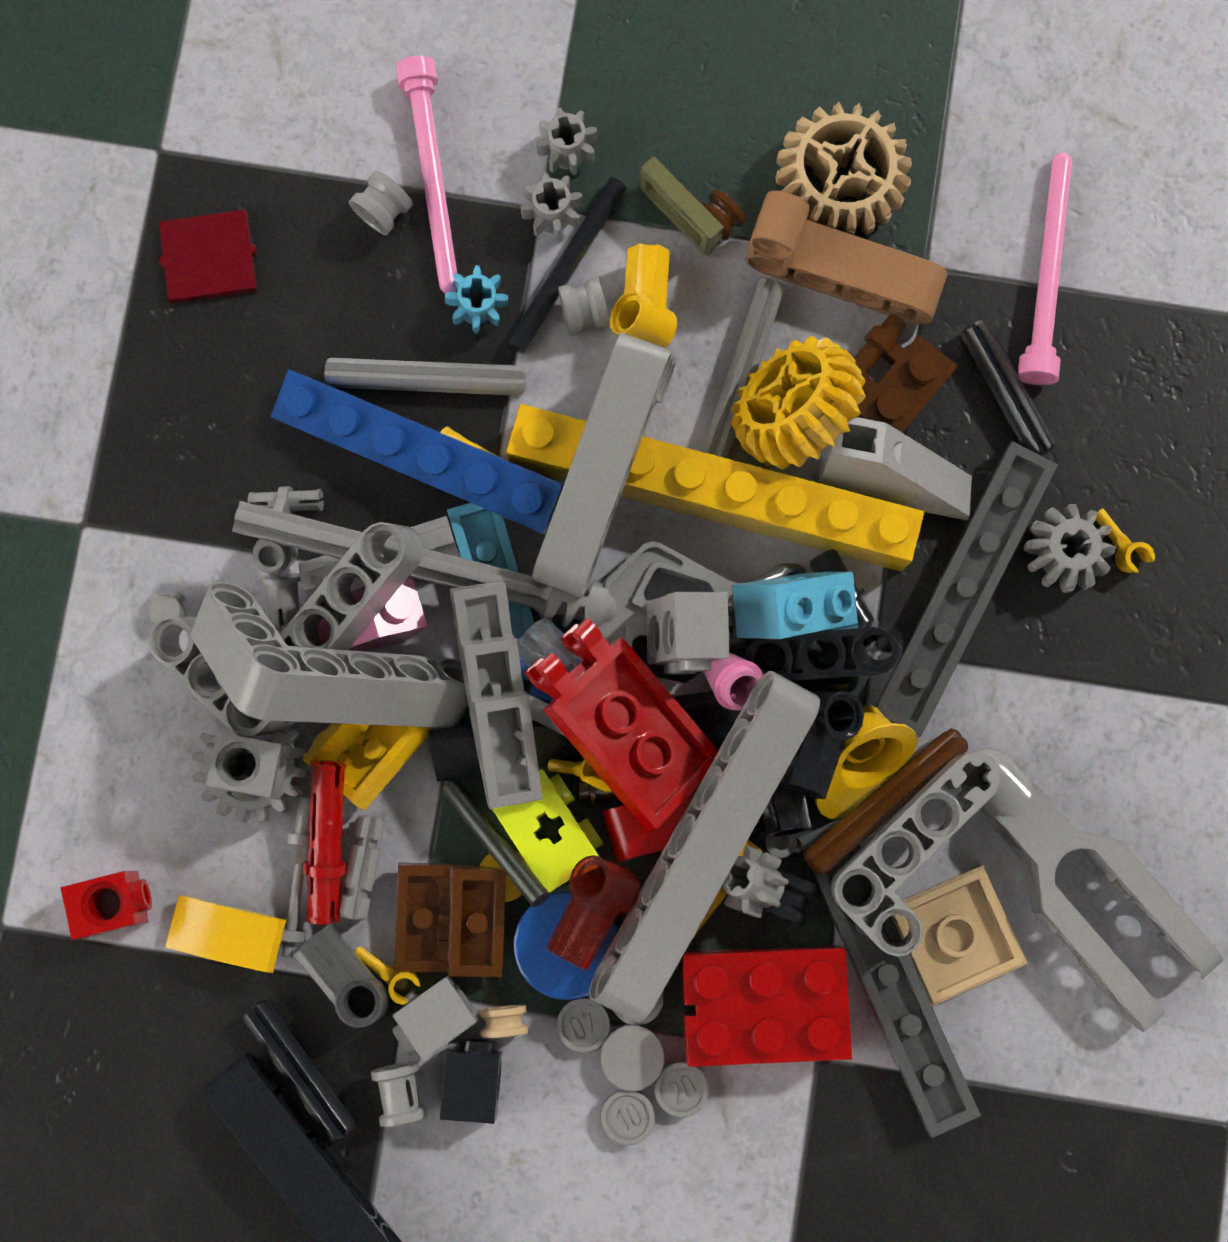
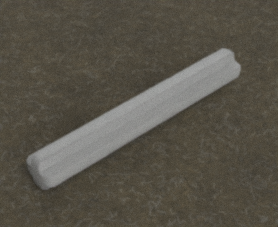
(744, 362)
(425, 376)

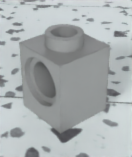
(269, 770)
(434, 1018)

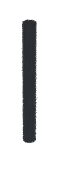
(566, 265)

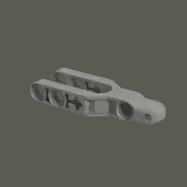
(1041, 838)

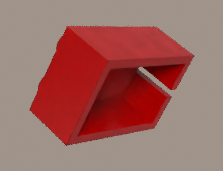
(766, 1006)

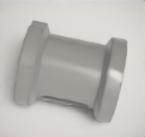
(398, 1094)

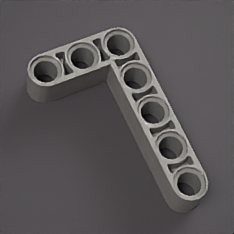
(630, 386)
(329, 601)
(319, 684)

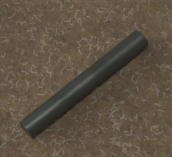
(495, 843)

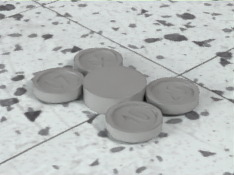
(631, 1061)

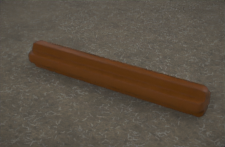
(884, 802)

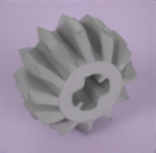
(1083, 534)

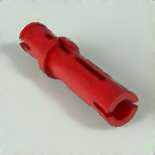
(324, 852)

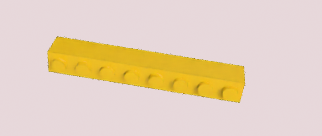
(732, 493)

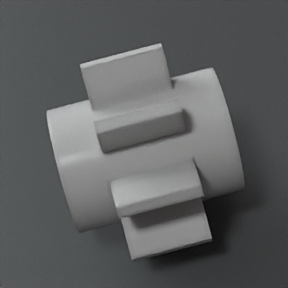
(566, 126)
(551, 190)
(754, 882)

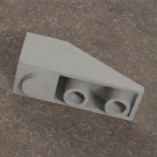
(895, 469)

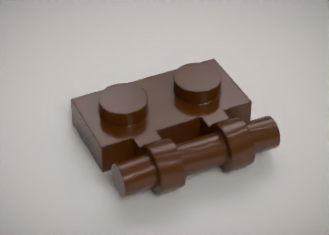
(908, 384)

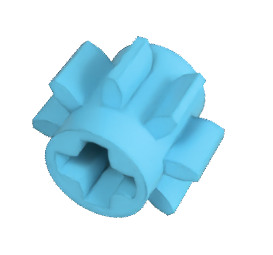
(461, 298)

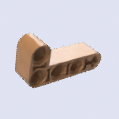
(841, 263)

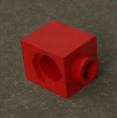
(84, 909)

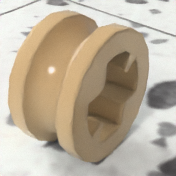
(503, 1021)

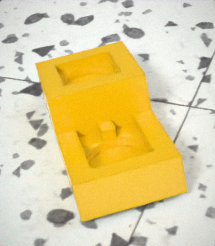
(225, 933)

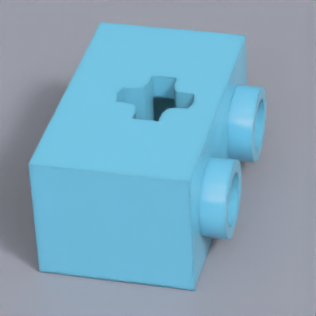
(794, 605)

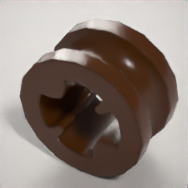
(725, 211)

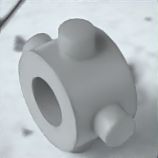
(165, 606)
(780, 846)

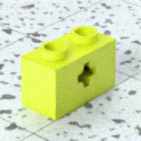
(547, 860)

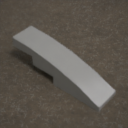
(496, 694)

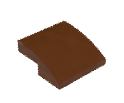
(450, 919)

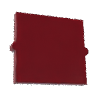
(208, 256)

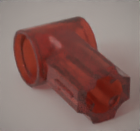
(598, 895)

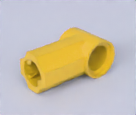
(643, 305)

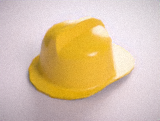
(867, 762)

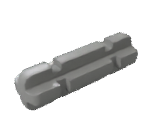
(361, 867)

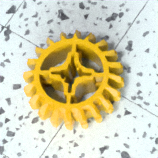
(798, 402)

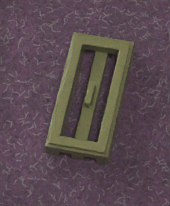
(680, 206)

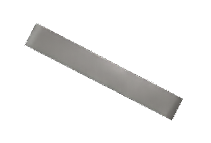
(704, 846)

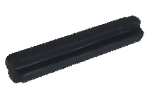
(1007, 388)
(299, 1071)

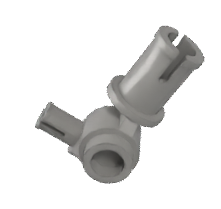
(277, 558)

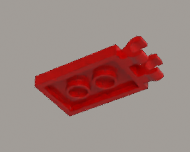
(624, 723)

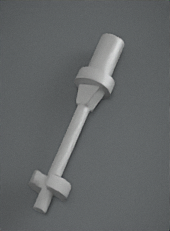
(301, 839)

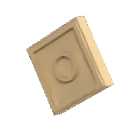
(963, 935)

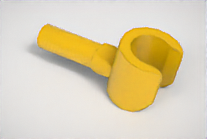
(1125, 546)
(580, 769)
(387, 974)

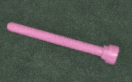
(417, 78)
(1039, 362)

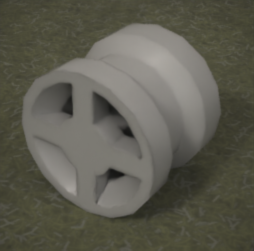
(380, 202)
(583, 306)

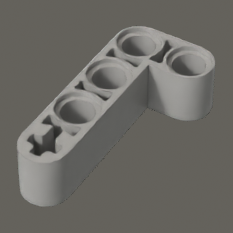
(922, 845)

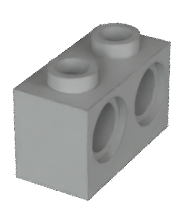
(687, 631)

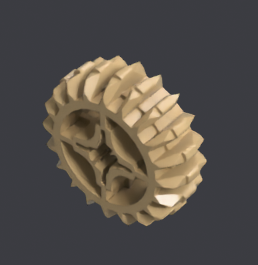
(812, 147)

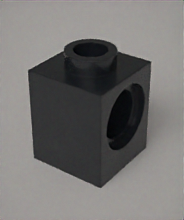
(471, 1082)

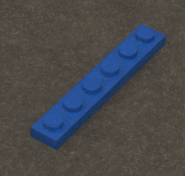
(418, 451)

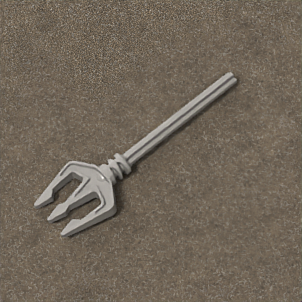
(613, 606)

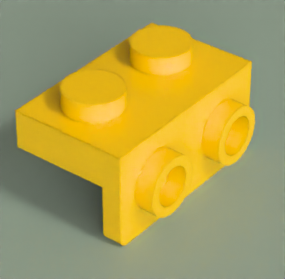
(370, 754)

